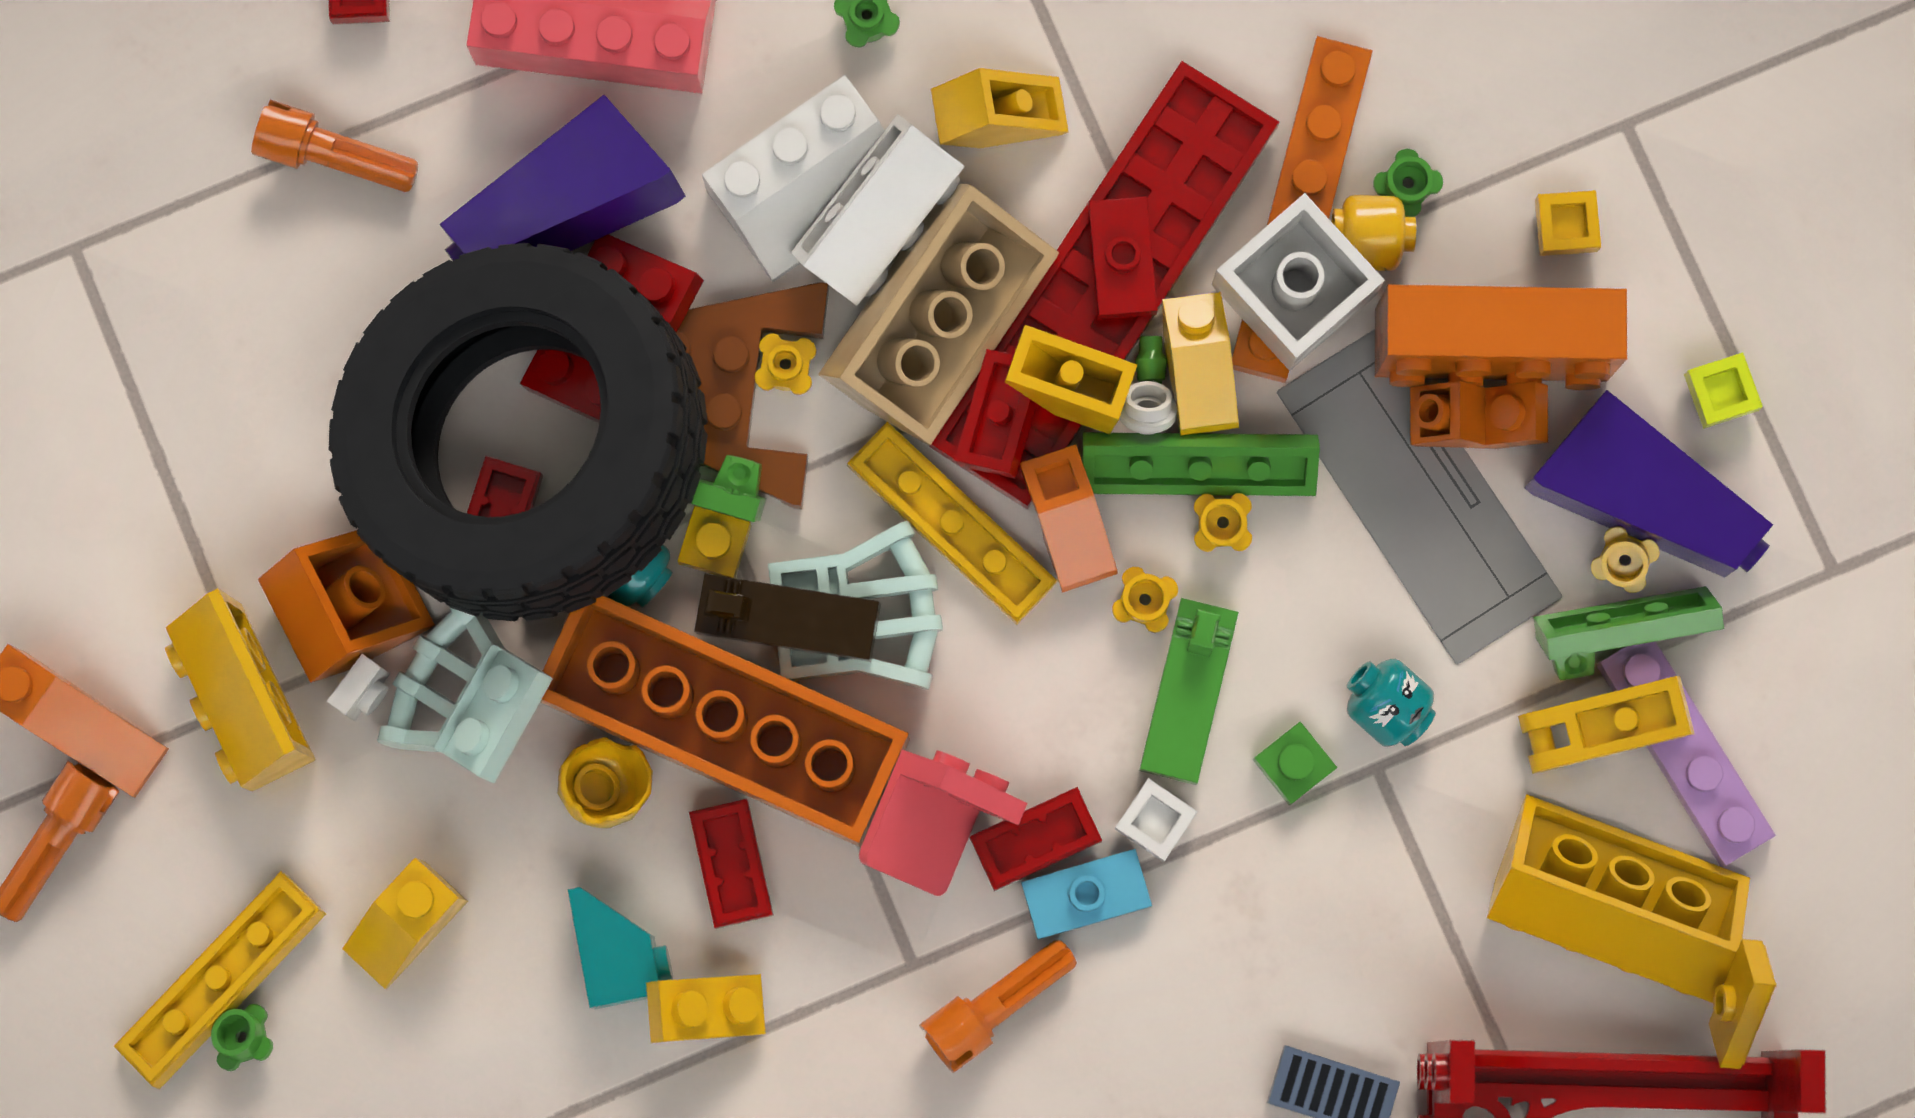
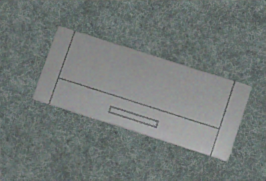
(1420, 504)

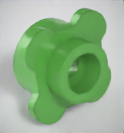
(864, 31)
(1409, 165)
(229, 1028)

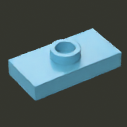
(1086, 894)

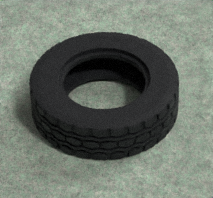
(425, 354)

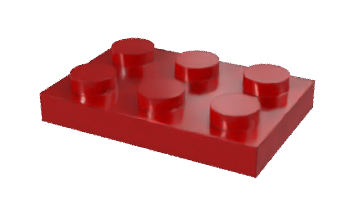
(666, 285)

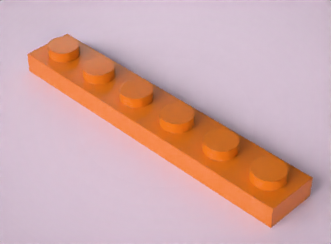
(1311, 162)

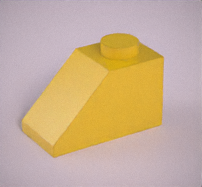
(998, 108)
(1200, 363)
(1071, 379)
(403, 922)

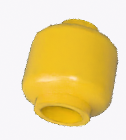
(1377, 229)

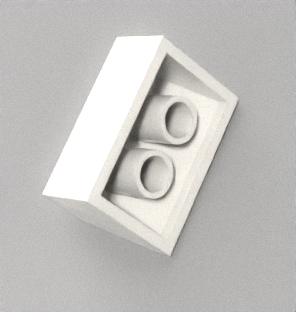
(791, 173)

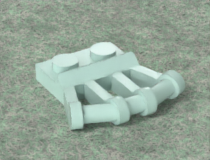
(830, 575)
(490, 709)

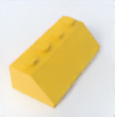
(1620, 899)

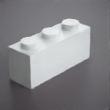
(878, 211)

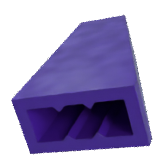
(569, 188)
(1635, 478)

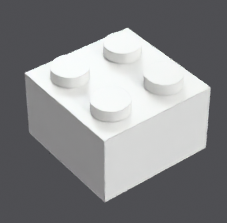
(1297, 281)

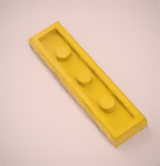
(952, 523)
(219, 979)

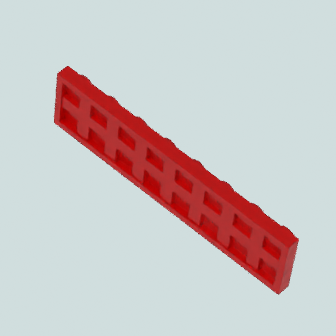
(1189, 165)

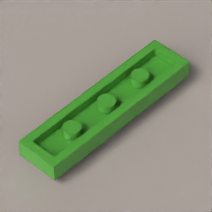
(1202, 463)

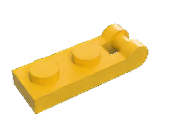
(1608, 724)

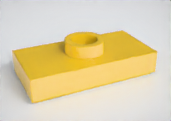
(1741, 1003)

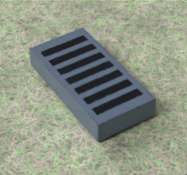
(1329, 1088)

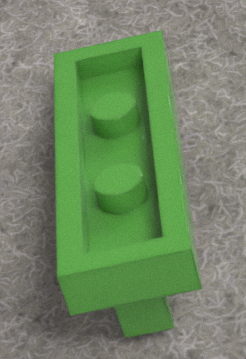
(733, 490)
(1575, 635)
(1188, 691)

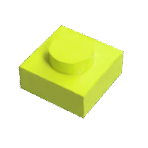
(1723, 390)

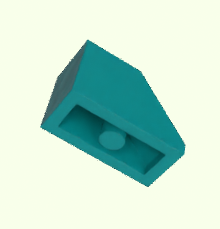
(614, 953)

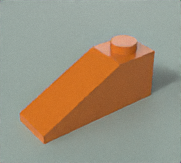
(76, 722)

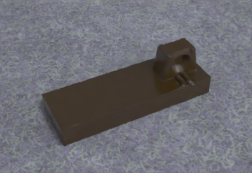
(787, 617)

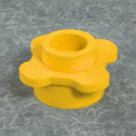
(797, 376)
(1236, 532)
(1631, 575)
(1160, 591)

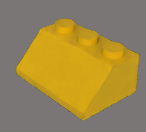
(236, 692)

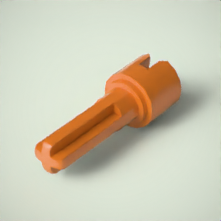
(293, 138)
(72, 807)
(965, 1026)

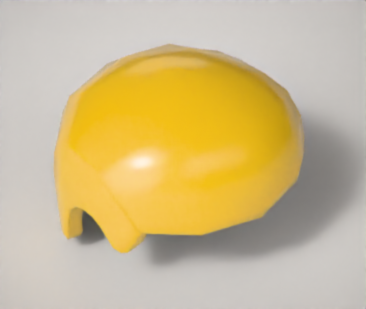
(604, 783)

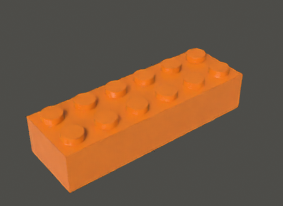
(723, 717)

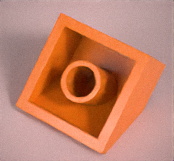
(342, 604)

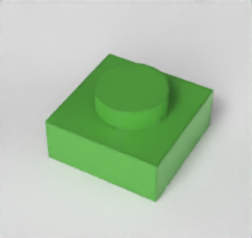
(1294, 763)

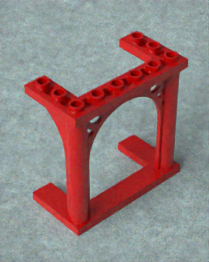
(1467, 1077)

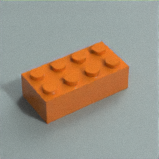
(1500, 334)

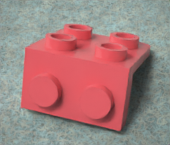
(929, 818)

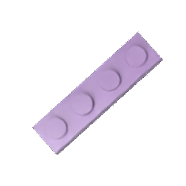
(1695, 764)

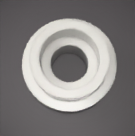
(1148, 408)

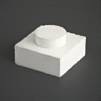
(360, 689)
(1156, 820)

